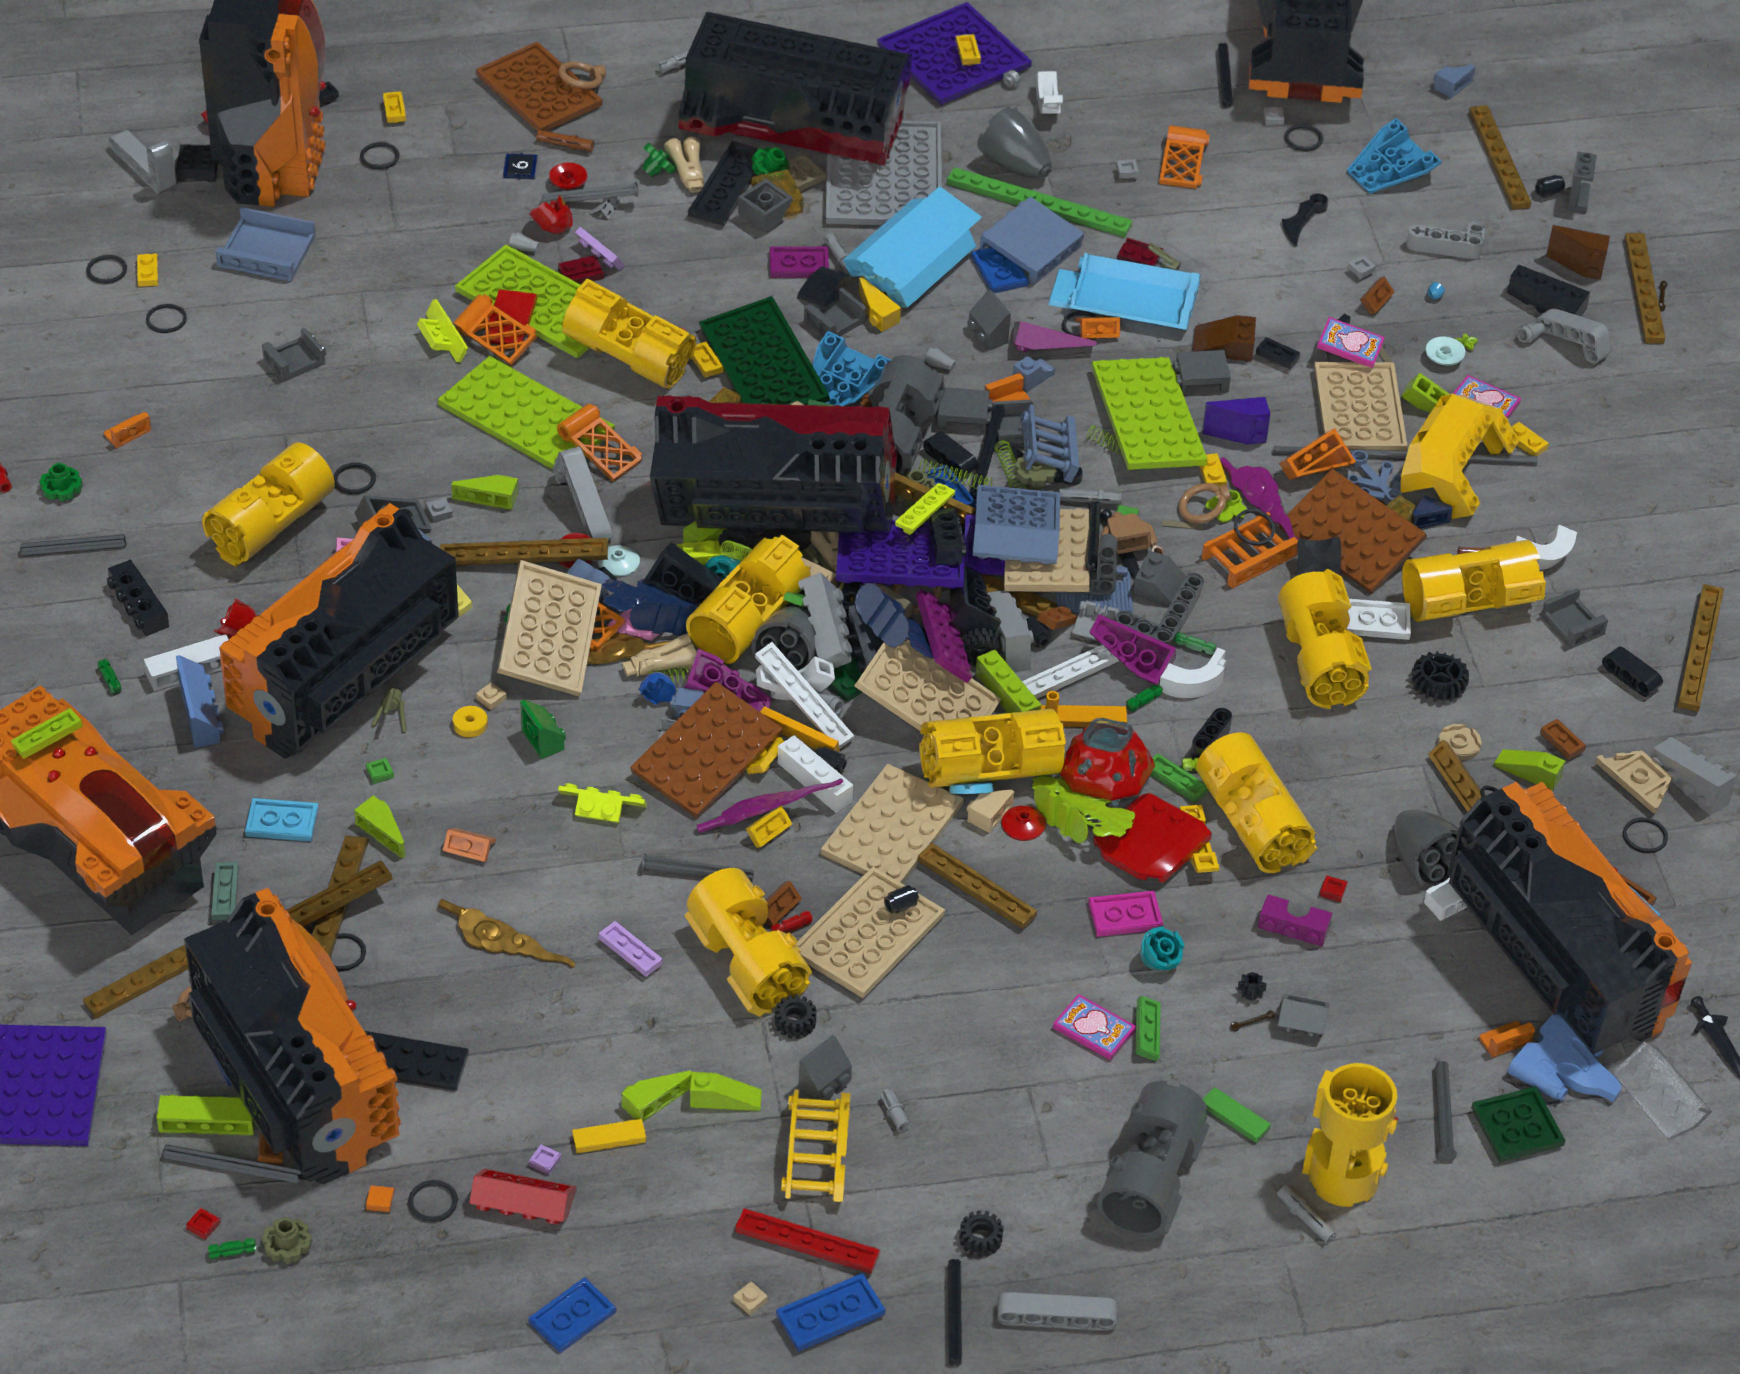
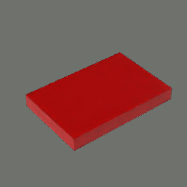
(516, 305)

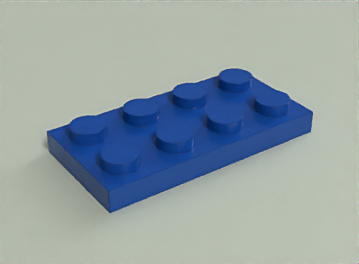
(830, 1312)

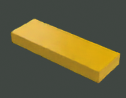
(609, 1136)

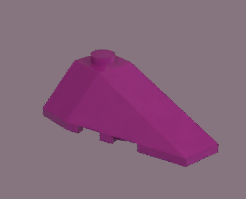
(1033, 337)
(1136, 650)
(708, 669)

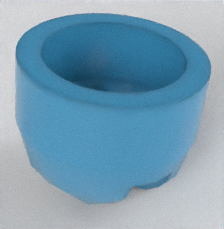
(1436, 290)

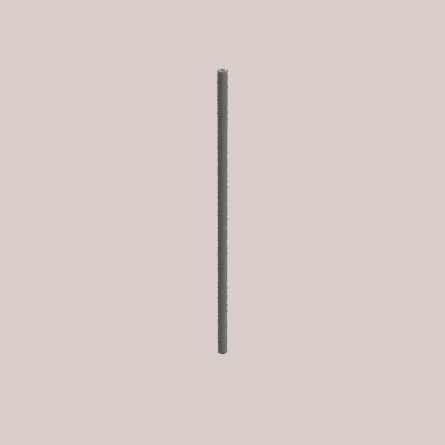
(1402, 455)

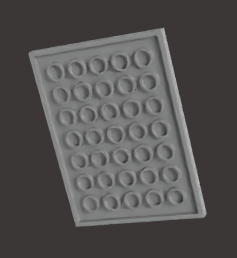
(874, 193)

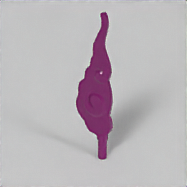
(1260, 491)
(761, 804)

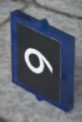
(520, 166)

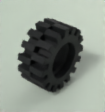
(738, 536)
(977, 639)
(798, 1006)
(983, 1222)

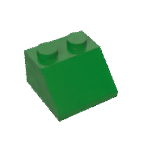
(541, 729)

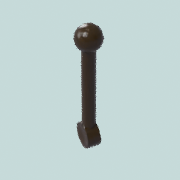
(1662, 306)
(1235, 1025)

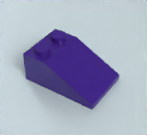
(1238, 420)
(985, 566)

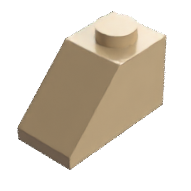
(989, 808)

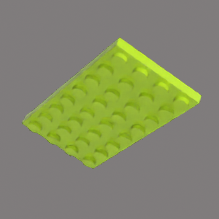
(518, 272)
(514, 410)
(1148, 413)

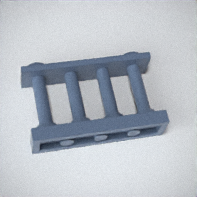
(1066, 439)

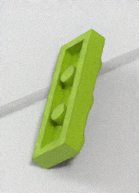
(46, 733)

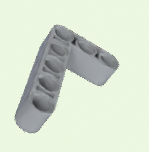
(152, 164)
(573, 469)

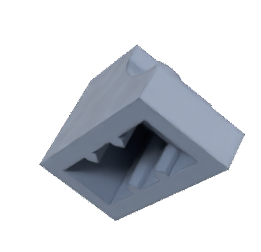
(1453, 80)
(1033, 372)

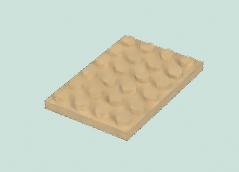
(1361, 404)
(1070, 570)
(549, 628)
(922, 689)
(892, 824)
(861, 939)

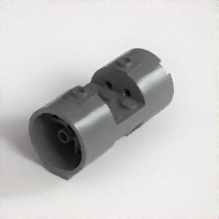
(912, 395)
(1143, 1183)

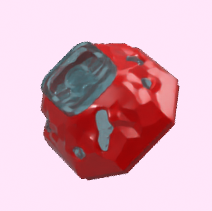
(1107, 761)

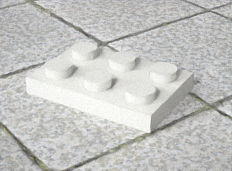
(1379, 619)

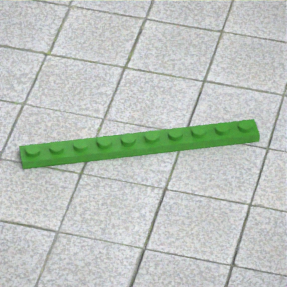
(1015, 194)

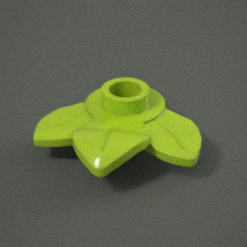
(1232, 507)

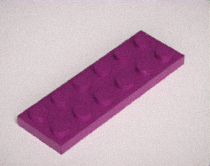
(943, 636)

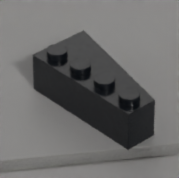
(1547, 292)
(682, 575)
(972, 604)
(862, 640)

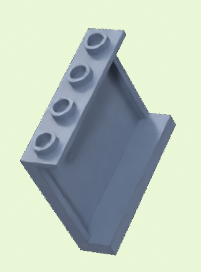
(1033, 238)
(267, 244)

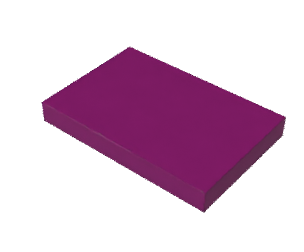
(797, 261)

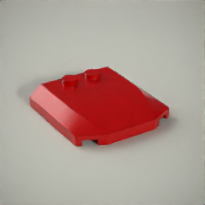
(1156, 842)

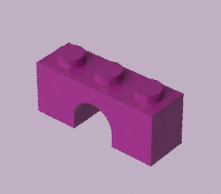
(1309, 928)

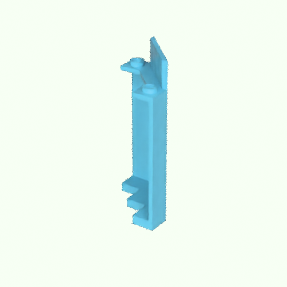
(915, 247)
(1128, 291)

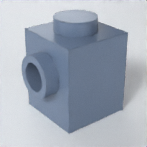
(684, 700)

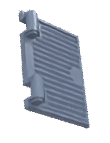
(1120, 598)

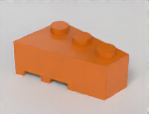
(1318, 457)

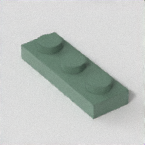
(224, 890)

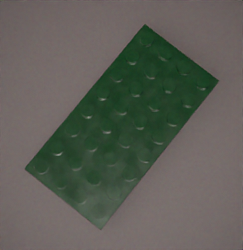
(763, 355)

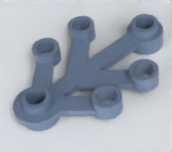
(1387, 494)

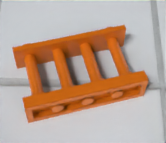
(1255, 565)

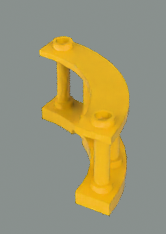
(838, 1136)

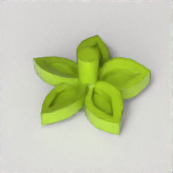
(1467, 341)

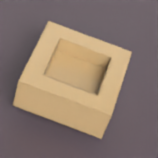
(491, 696)
(750, 1298)

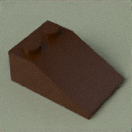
(1578, 250)
(1230, 334)

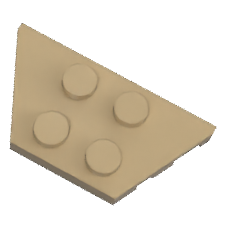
(1638, 776)

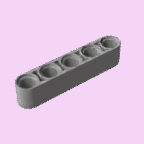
(1057, 1311)

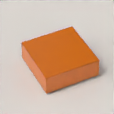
(380, 1198)

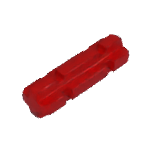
(793, 922)

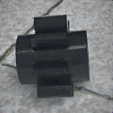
(1252, 986)

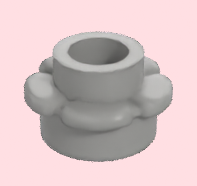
(1011, 79)

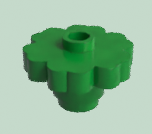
(656, 161)
(769, 161)
(61, 482)

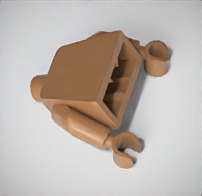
(1131, 533)

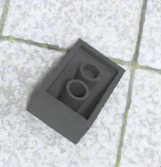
(372, 504)

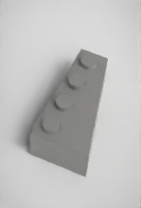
(827, 618)
(1013, 632)
(1695, 776)

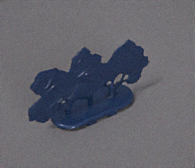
(654, 609)
(887, 619)

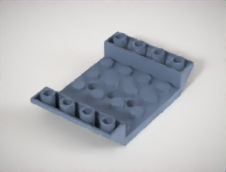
(1017, 524)

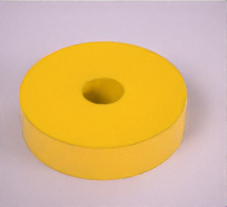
(470, 729)

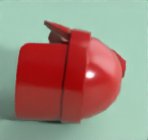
(552, 217)
(236, 618)

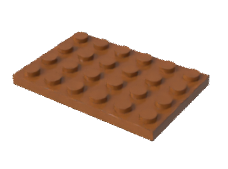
(534, 89)
(1370, 533)
(706, 750)

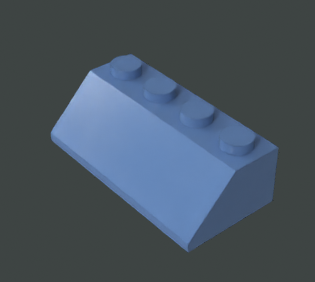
(199, 702)

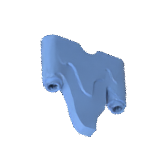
(1563, 1061)

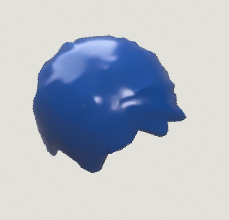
(657, 688)

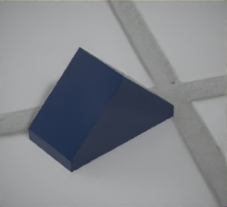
(1431, 513)

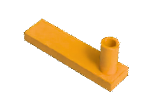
(1082, 715)
(804, 733)

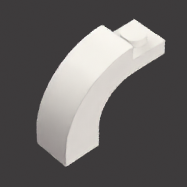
(1047, 93)
(1558, 546)
(817, 673)
(1196, 682)

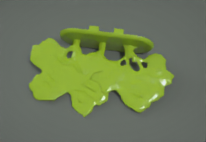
(1064, 810)

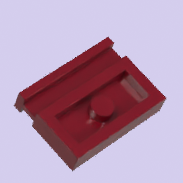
(1137, 252)
(582, 269)

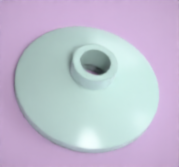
(1445, 351)
(621, 560)

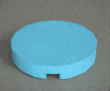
(972, 788)

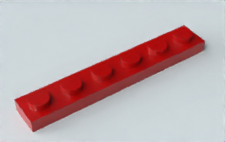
(807, 1240)

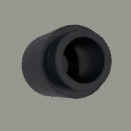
(1549, 185)
(1040, 632)
(833, 758)
(901, 899)

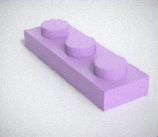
(599, 250)
(630, 948)

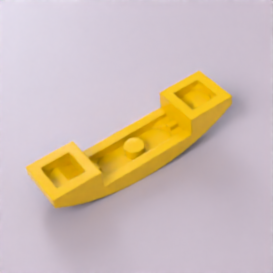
(1204, 859)

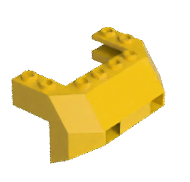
(1447, 443)

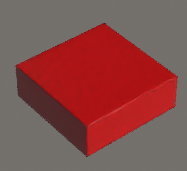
(1333, 888)
(203, 1223)

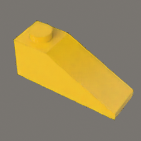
(880, 309)

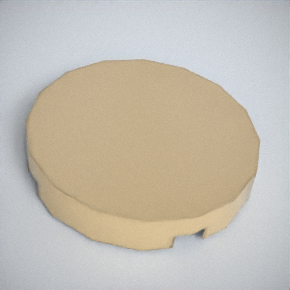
(1463, 741)

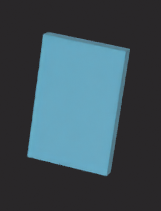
(281, 819)

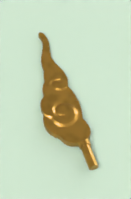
(620, 647)
(498, 936)

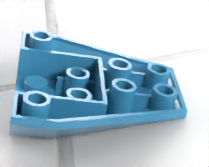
(1391, 159)
(845, 371)

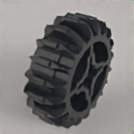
(1434, 678)

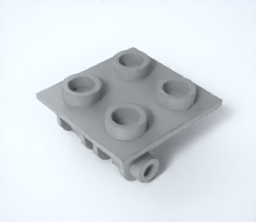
(1088, 615)

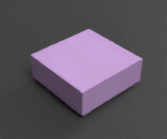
(544, 1159)

